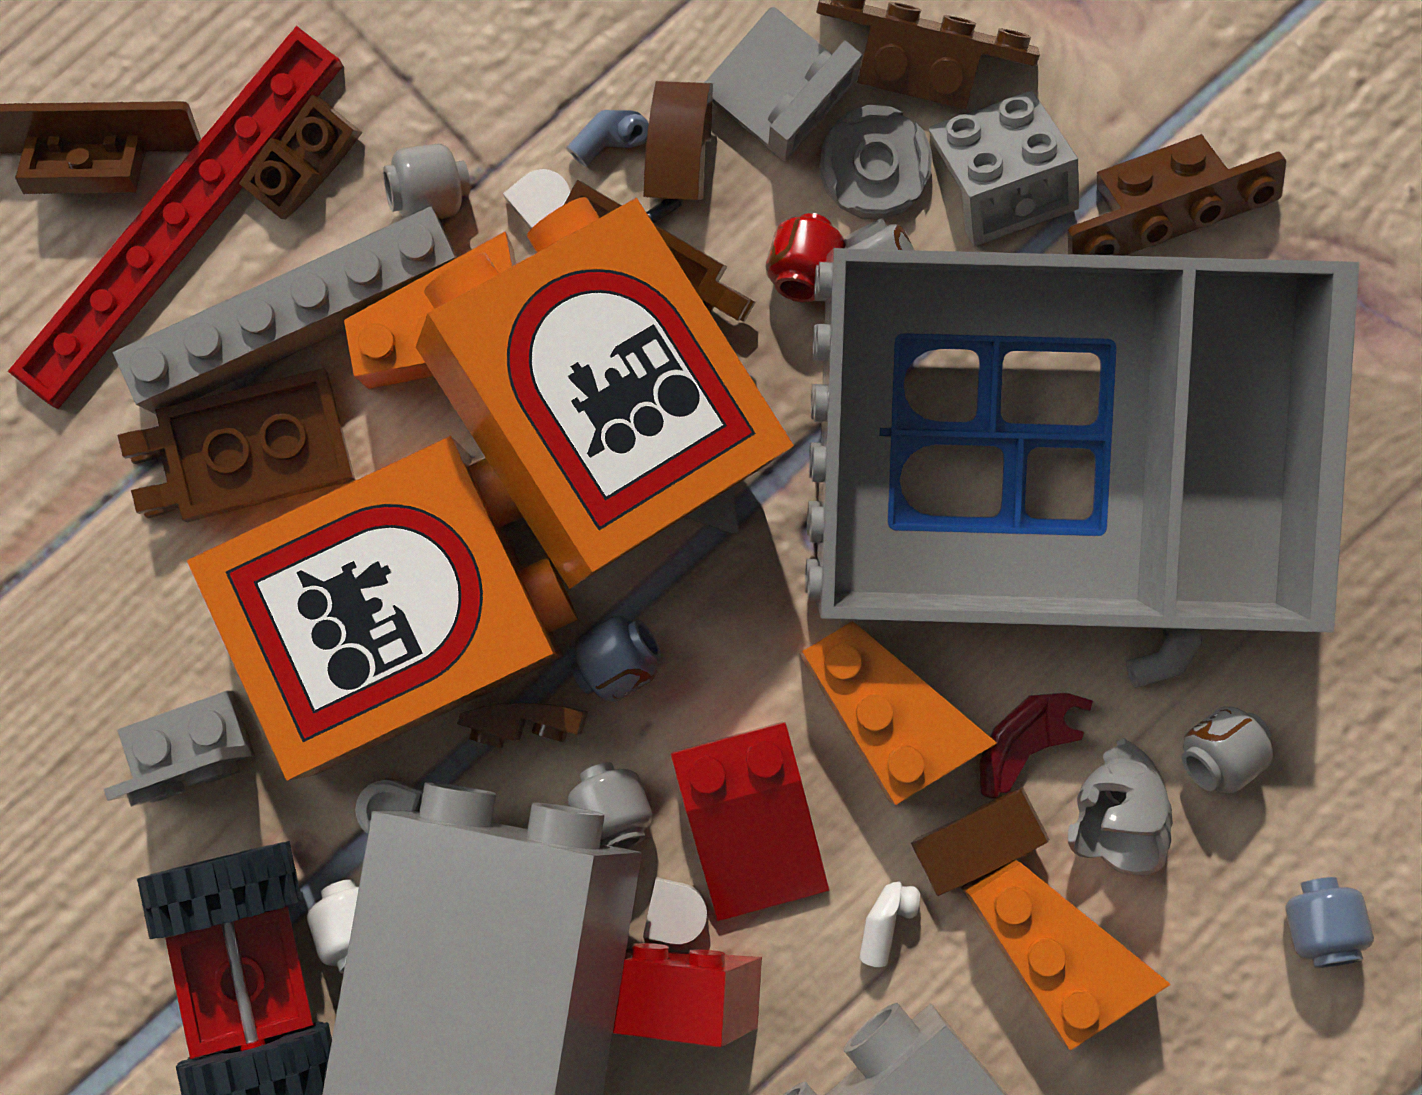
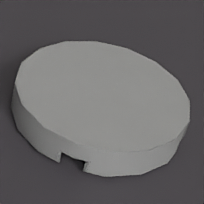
(875, 162)

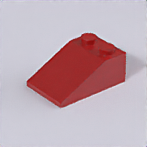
(750, 820)

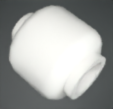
(332, 922)

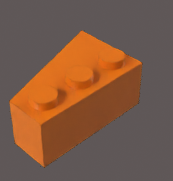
(386, 333)
(890, 713)
(1060, 955)

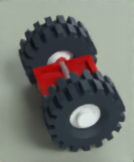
(238, 974)

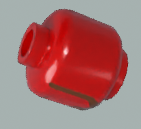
(796, 251)

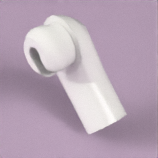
(882, 919)

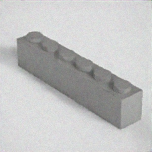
(281, 314)

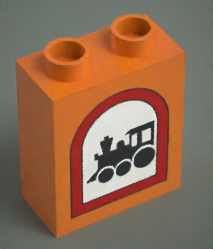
(596, 384)
(381, 607)

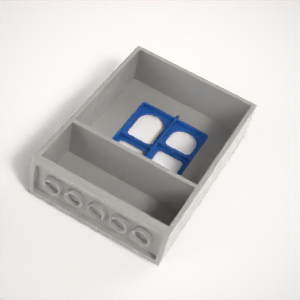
(1207, 440)

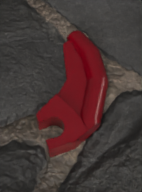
(1026, 730)

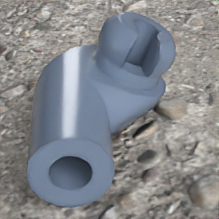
(608, 129)

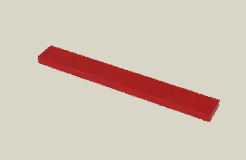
(173, 220)

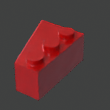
(688, 995)

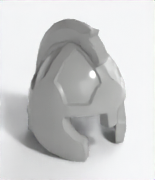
(1124, 813)

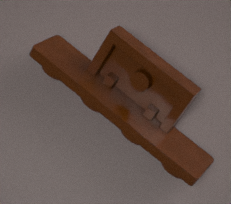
(923, 55)
(91, 143)
(1173, 195)

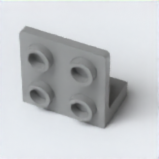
(782, 82)
(1008, 166)
(184, 744)

